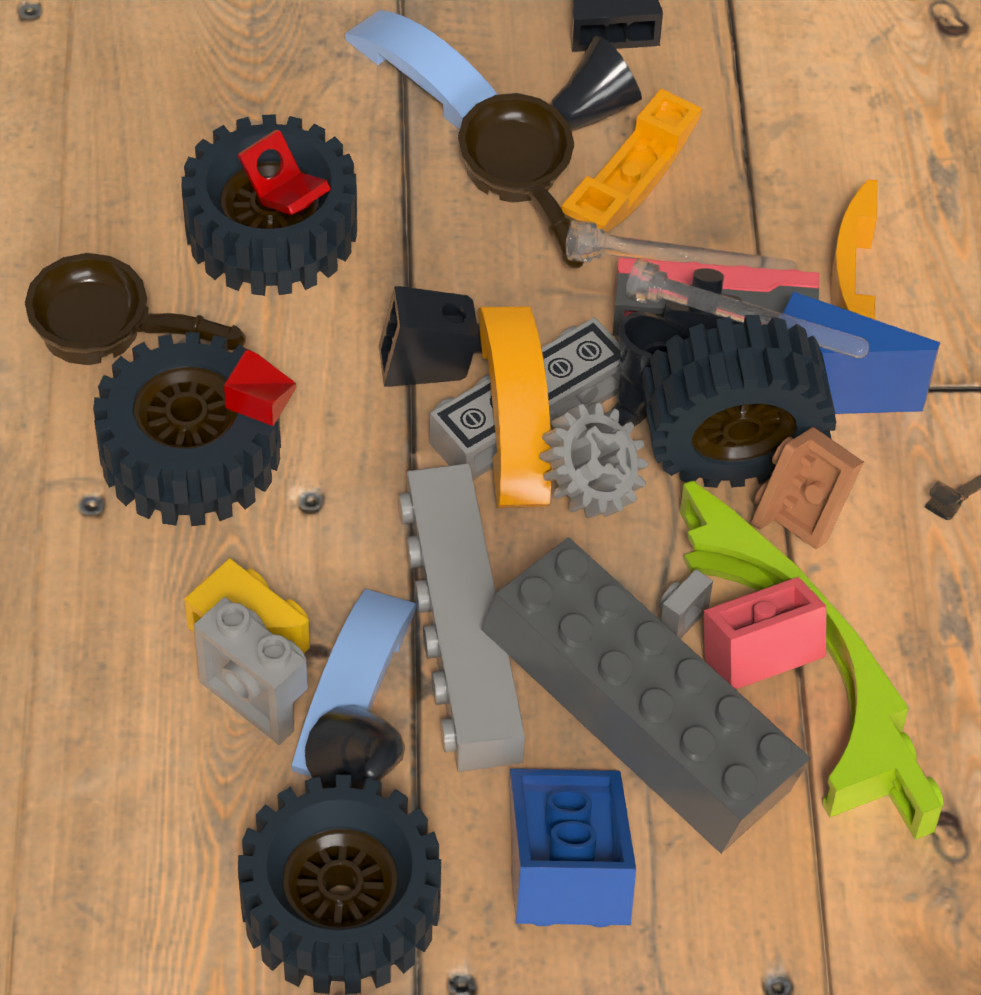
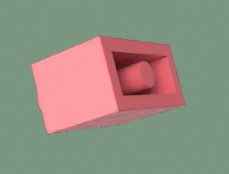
(765, 633)

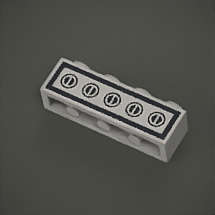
(579, 370)

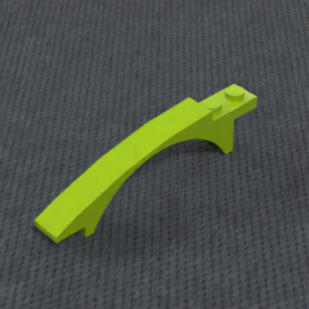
(878, 755)

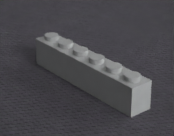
(457, 593)

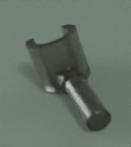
(947, 501)

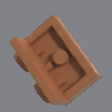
(807, 486)

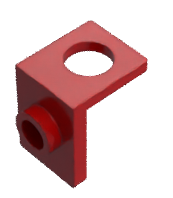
(288, 188)

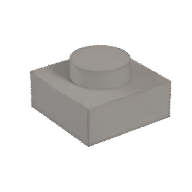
(685, 602)

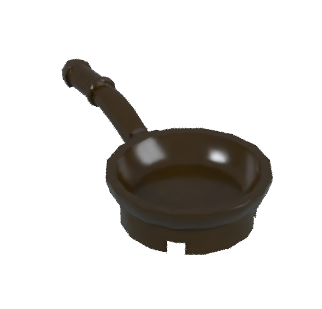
(518, 151)
(97, 306)

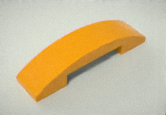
(637, 165)
(855, 232)
(519, 405)

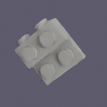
(250, 667)

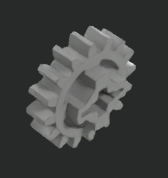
(593, 460)

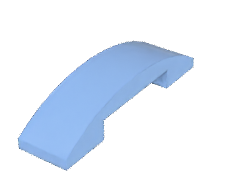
(424, 60)
(358, 660)

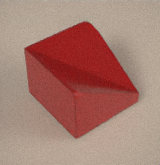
(258, 389)

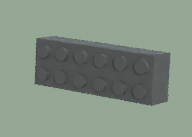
(644, 694)

